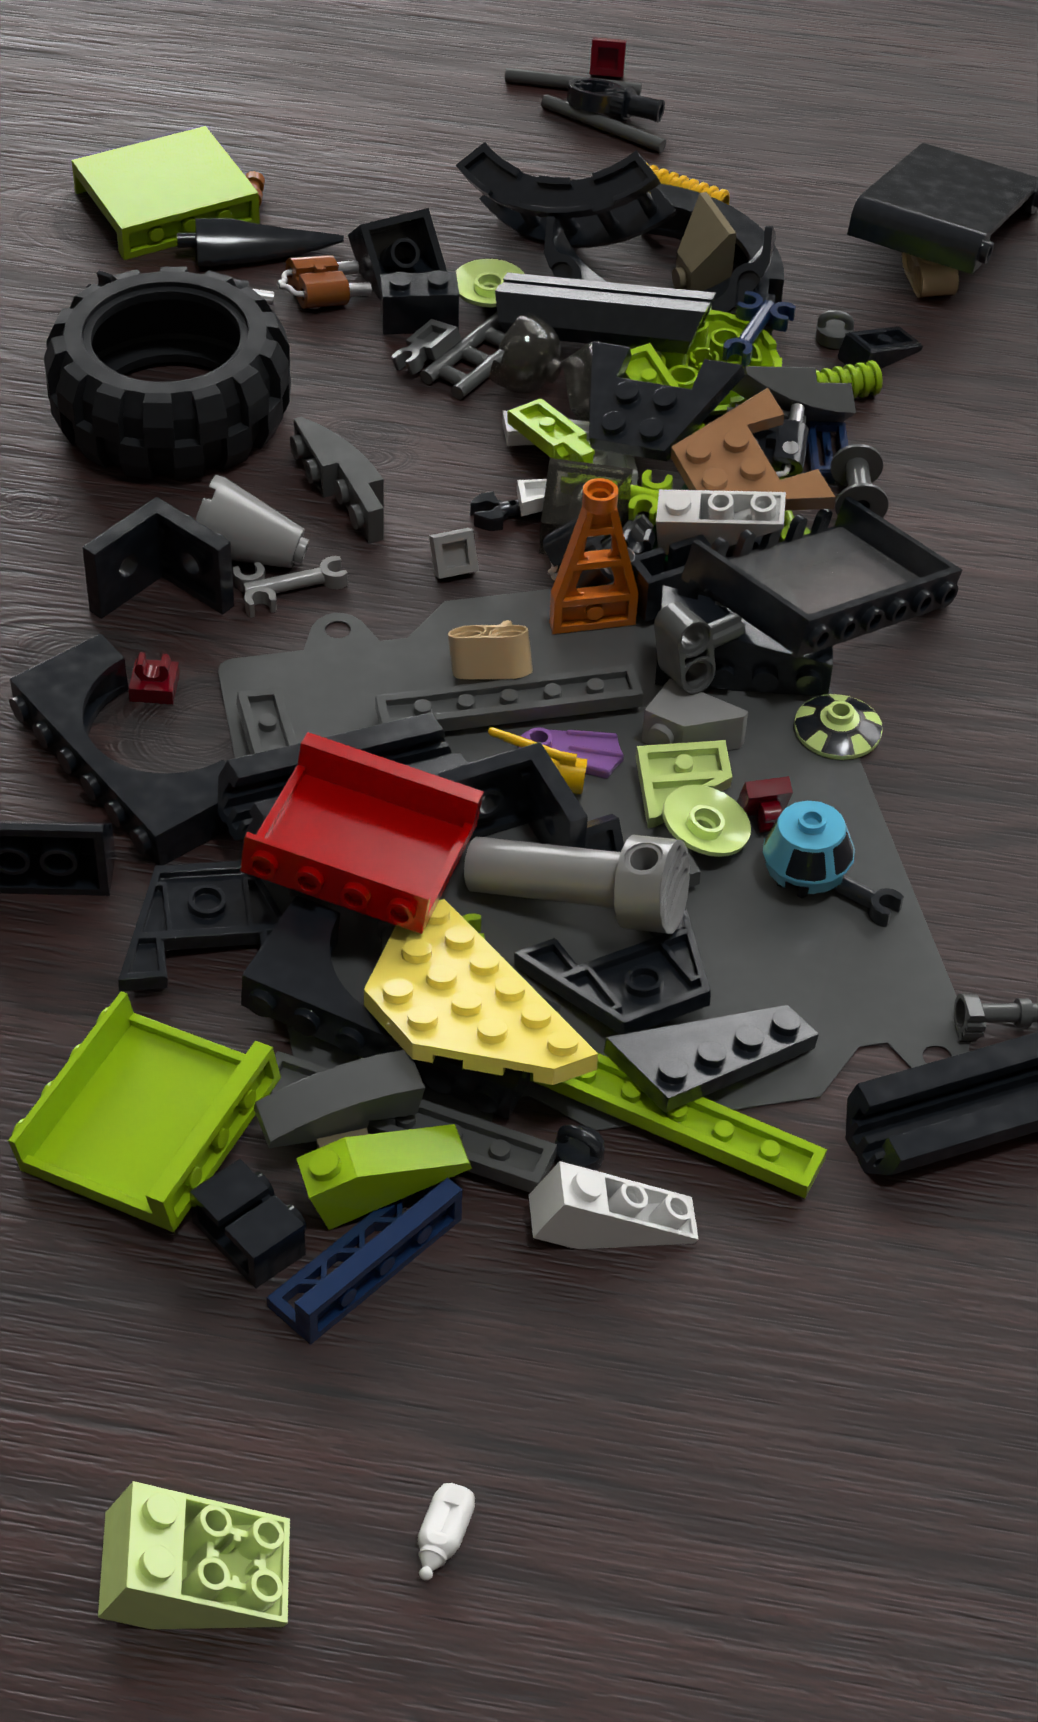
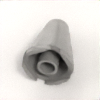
(252, 526)

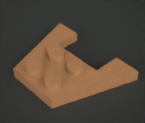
(730, 459)

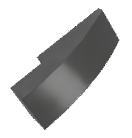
(799, 385)
(341, 1099)

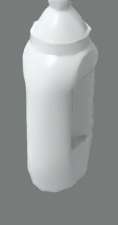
(444, 1526)

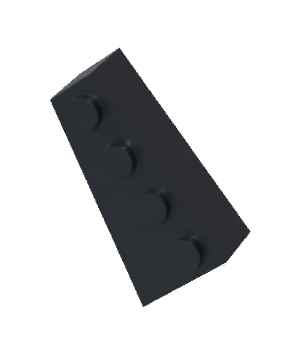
(754, 659)

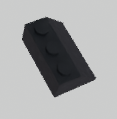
(56, 858)

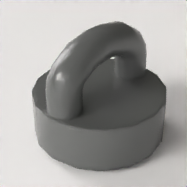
(832, 328)

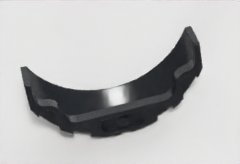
(567, 264)

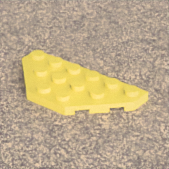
(465, 1002)

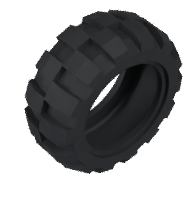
(177, 423)

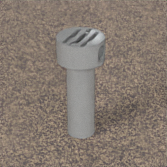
(642, 882)

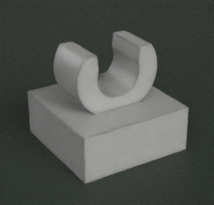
(453, 553)

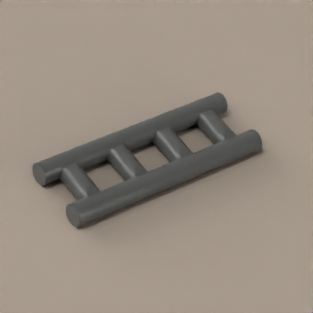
(466, 351)

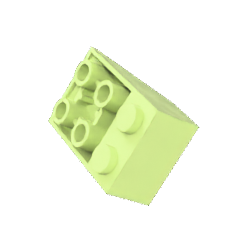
(192, 1563)

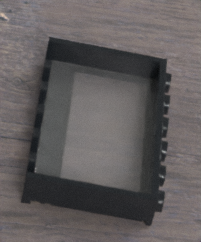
(826, 582)

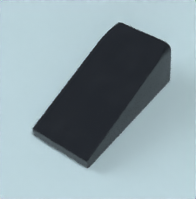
(880, 345)

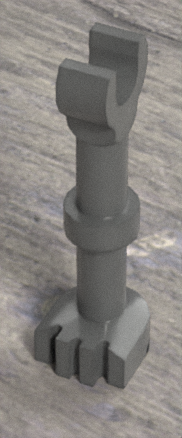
(972, 1014)

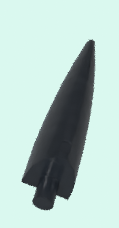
(241, 242)

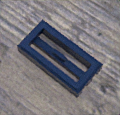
(812, 449)

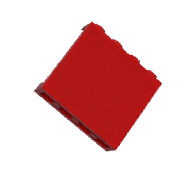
(364, 833)

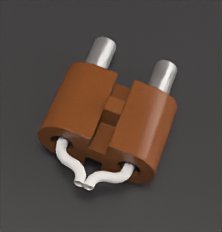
(321, 281)

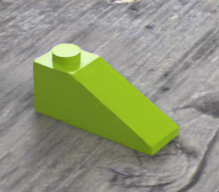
(379, 1169)

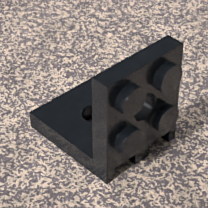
(155, 545)
(521, 790)

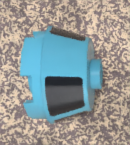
(809, 847)

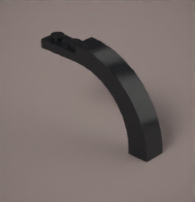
(748, 238)

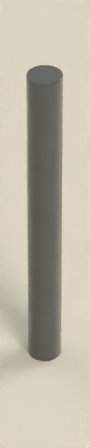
(552, 79)
(604, 123)

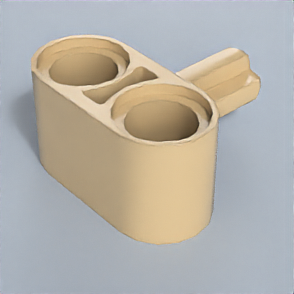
(930, 278)
(490, 651)

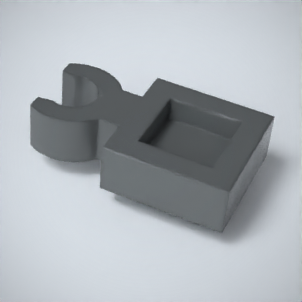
(426, 343)

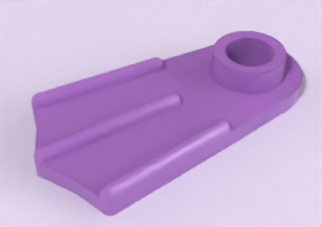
(598, 747)

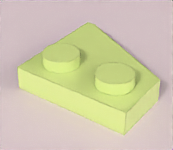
(676, 765)

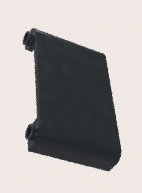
(942, 206)

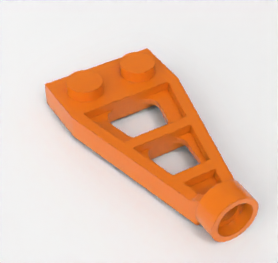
(595, 606)

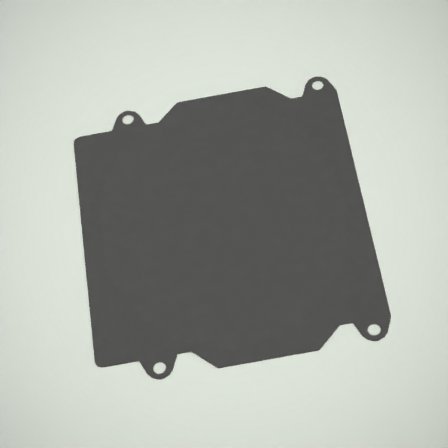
(754, 938)

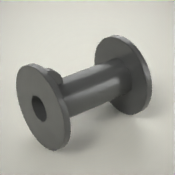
(857, 468)

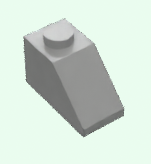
(690, 717)

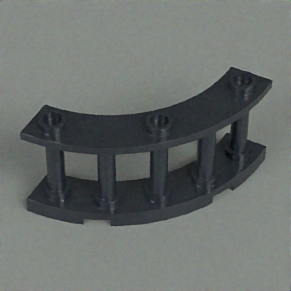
(591, 210)

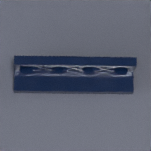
(368, 1266)

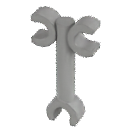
(263, 591)

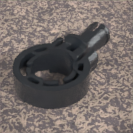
(609, 97)

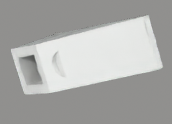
(717, 514)
(605, 1211)

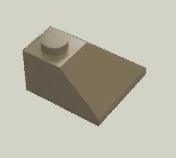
(705, 249)

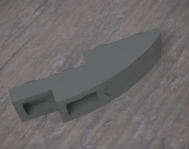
(343, 472)

